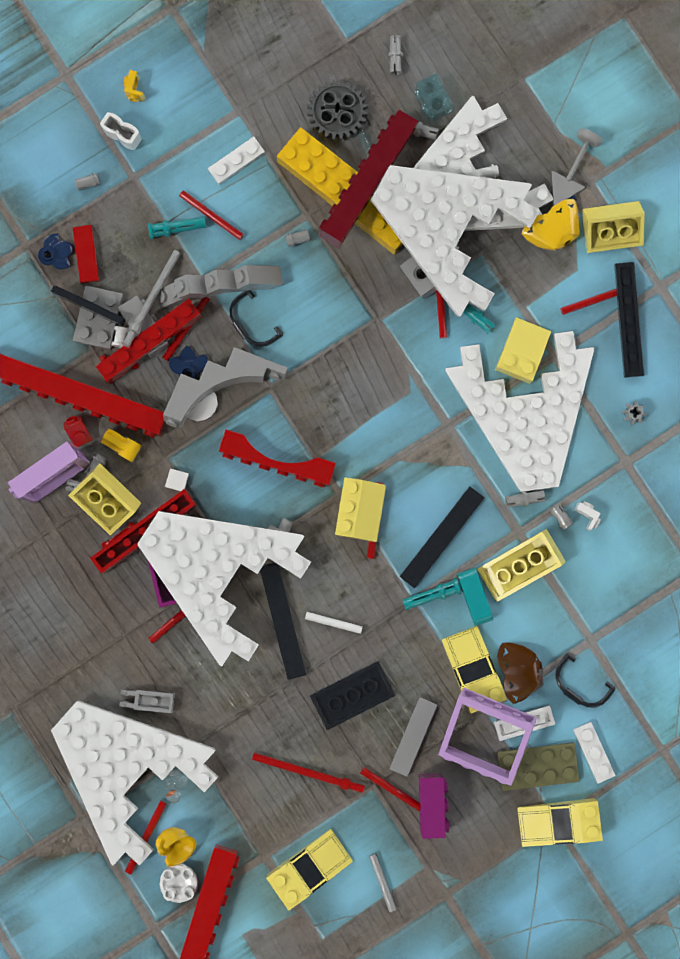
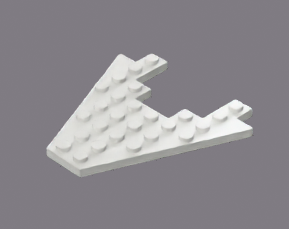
(460, 144)
(431, 213)
(527, 430)
(200, 559)
(109, 755)

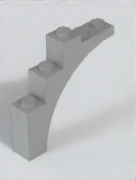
(220, 282)

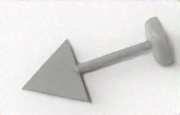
(564, 187)

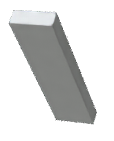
(413, 736)

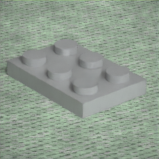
(92, 328)

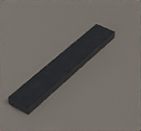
(628, 319)
(442, 537)
(282, 621)

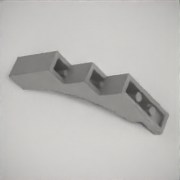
(241, 368)

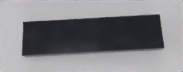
(87, 305)

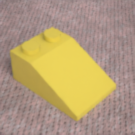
(523, 350)

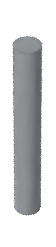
(382, 882)

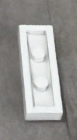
(236, 160)
(544, 719)
(594, 752)

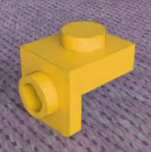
(130, 83)

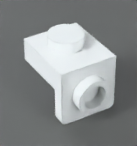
(587, 510)

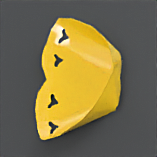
(556, 227)

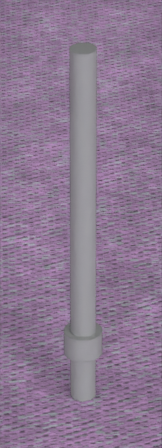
(135, 327)

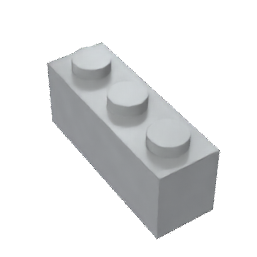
(130, 312)

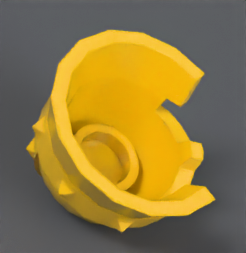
(175, 845)

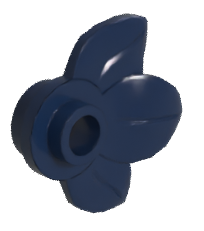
(58, 250)
(188, 363)

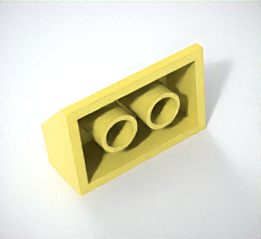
(613, 226)
(105, 499)
(360, 509)

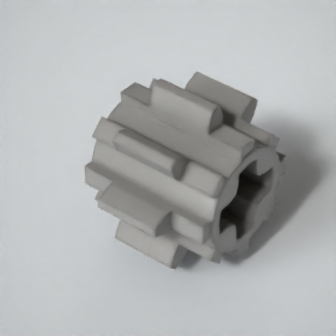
(629, 416)

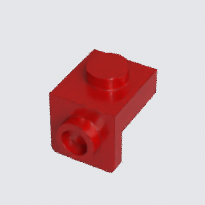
(77, 430)

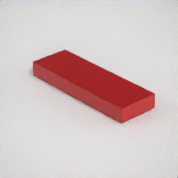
(86, 254)

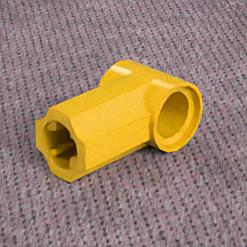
(125, 447)

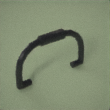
(240, 329)
(573, 696)

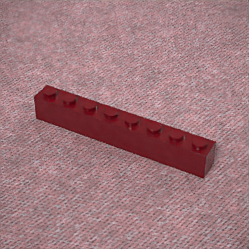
(364, 184)

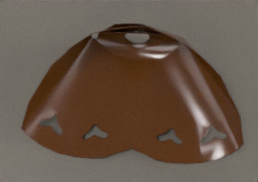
(521, 671)

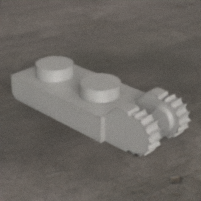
(150, 701)

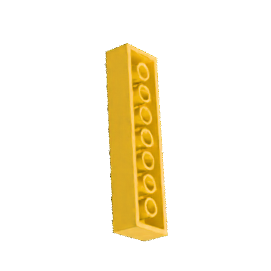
(328, 177)

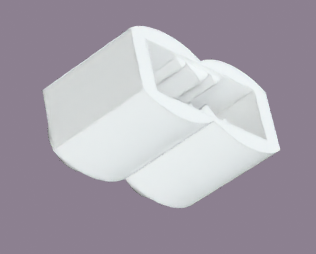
(121, 131)

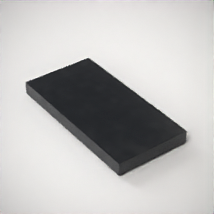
(352, 695)

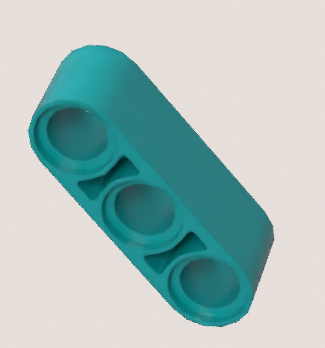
(475, 596)

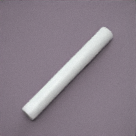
(333, 622)

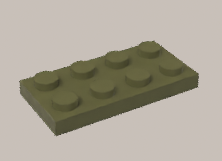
(541, 766)

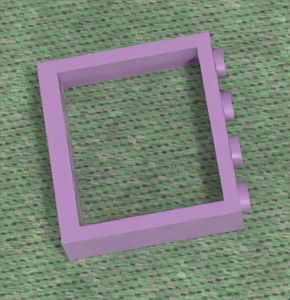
(48, 473)
(500, 712)

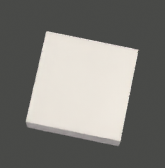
(176, 480)

